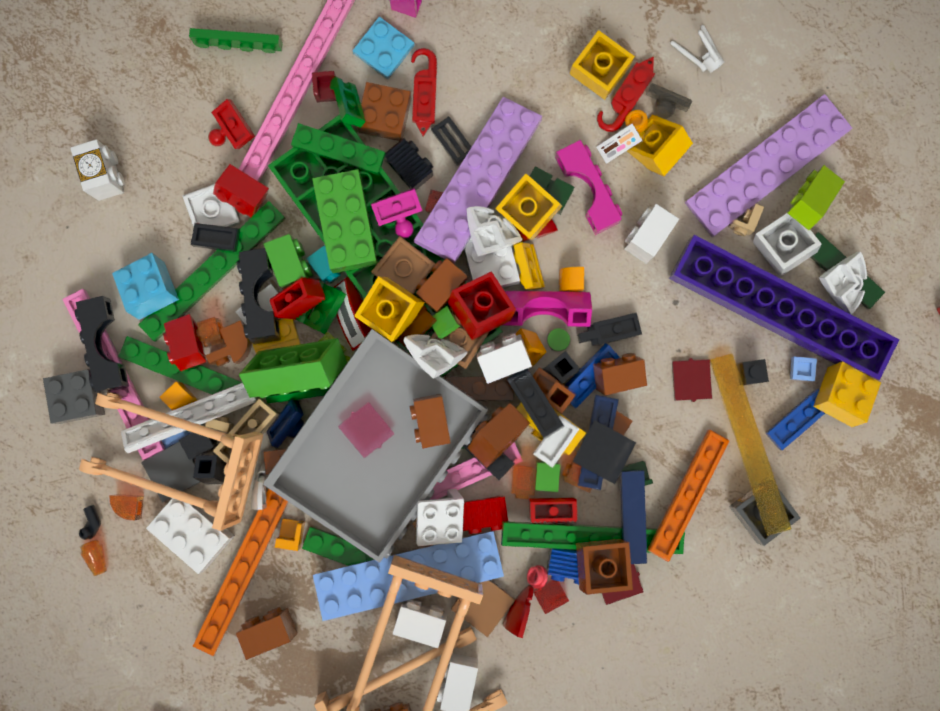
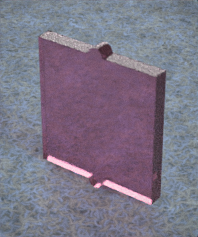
(366, 430)

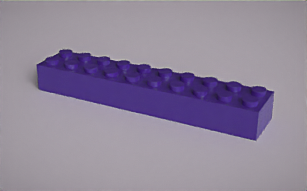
(783, 308)

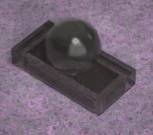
(667, 101)

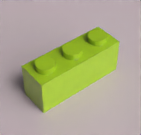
(815, 196)

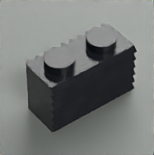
(409, 164)

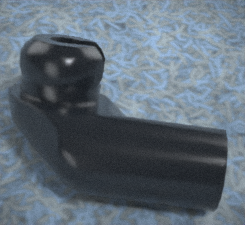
(92, 524)

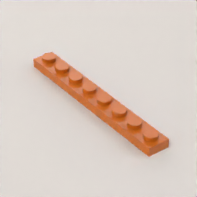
(240, 574)

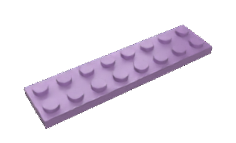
(768, 165)
(478, 178)

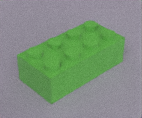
(345, 221)
(293, 368)

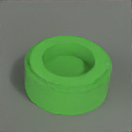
(558, 339)

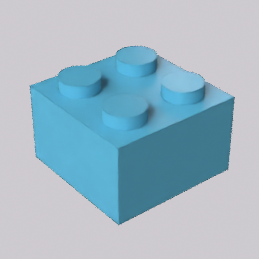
(145, 286)

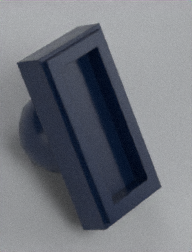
(286, 424)

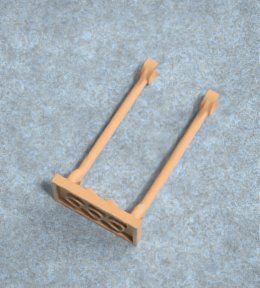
(237, 472)
(424, 578)
(491, 703)

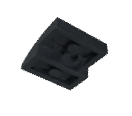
(604, 452)

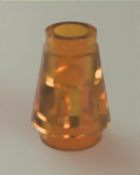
(94, 557)

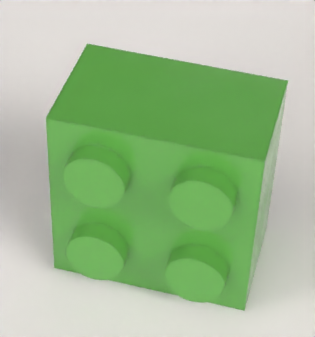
(287, 260)

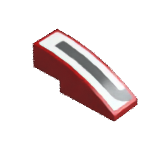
(352, 327)

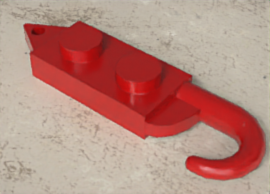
(425, 92)
(629, 94)

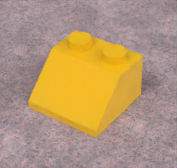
(661, 145)
(389, 308)

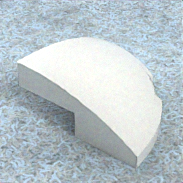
(489, 231)
(845, 282)
(434, 355)
(258, 497)

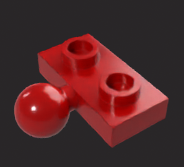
(231, 125)

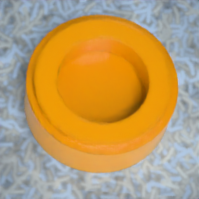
(638, 119)

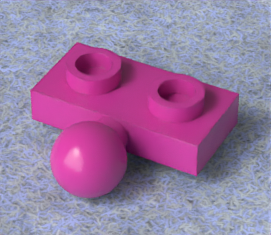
(397, 208)

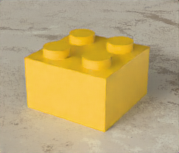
(601, 64)
(528, 207)
(847, 394)

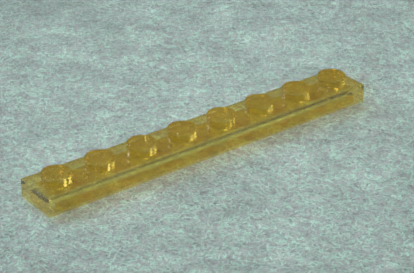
(750, 445)

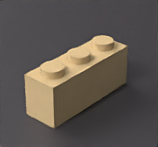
(257, 419)

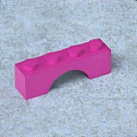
(576, 162)
(571, 307)

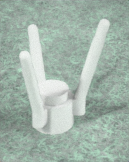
(712, 59)

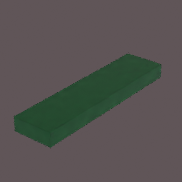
(829, 256)

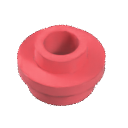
(537, 576)

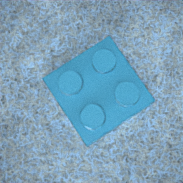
(383, 48)

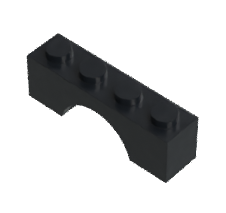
(255, 271)
(94, 318)

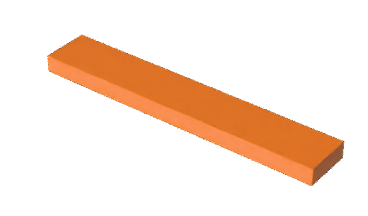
(688, 495)

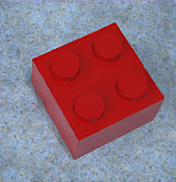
(481, 305)

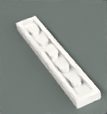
(196, 412)

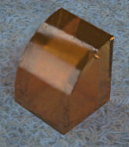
(127, 506)

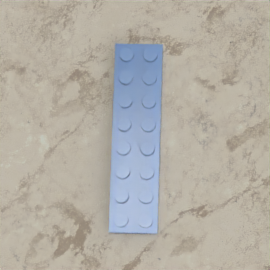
(367, 583)

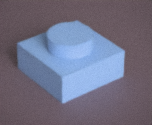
(803, 369)

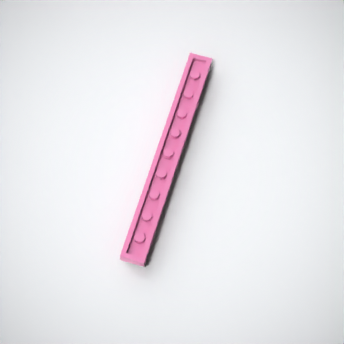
(295, 88)

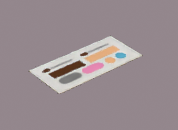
(619, 143)

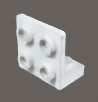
(440, 520)

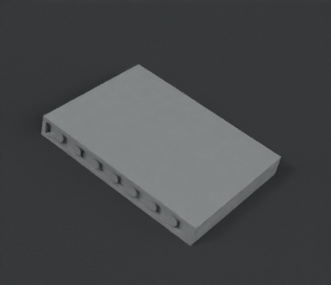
(375, 495)

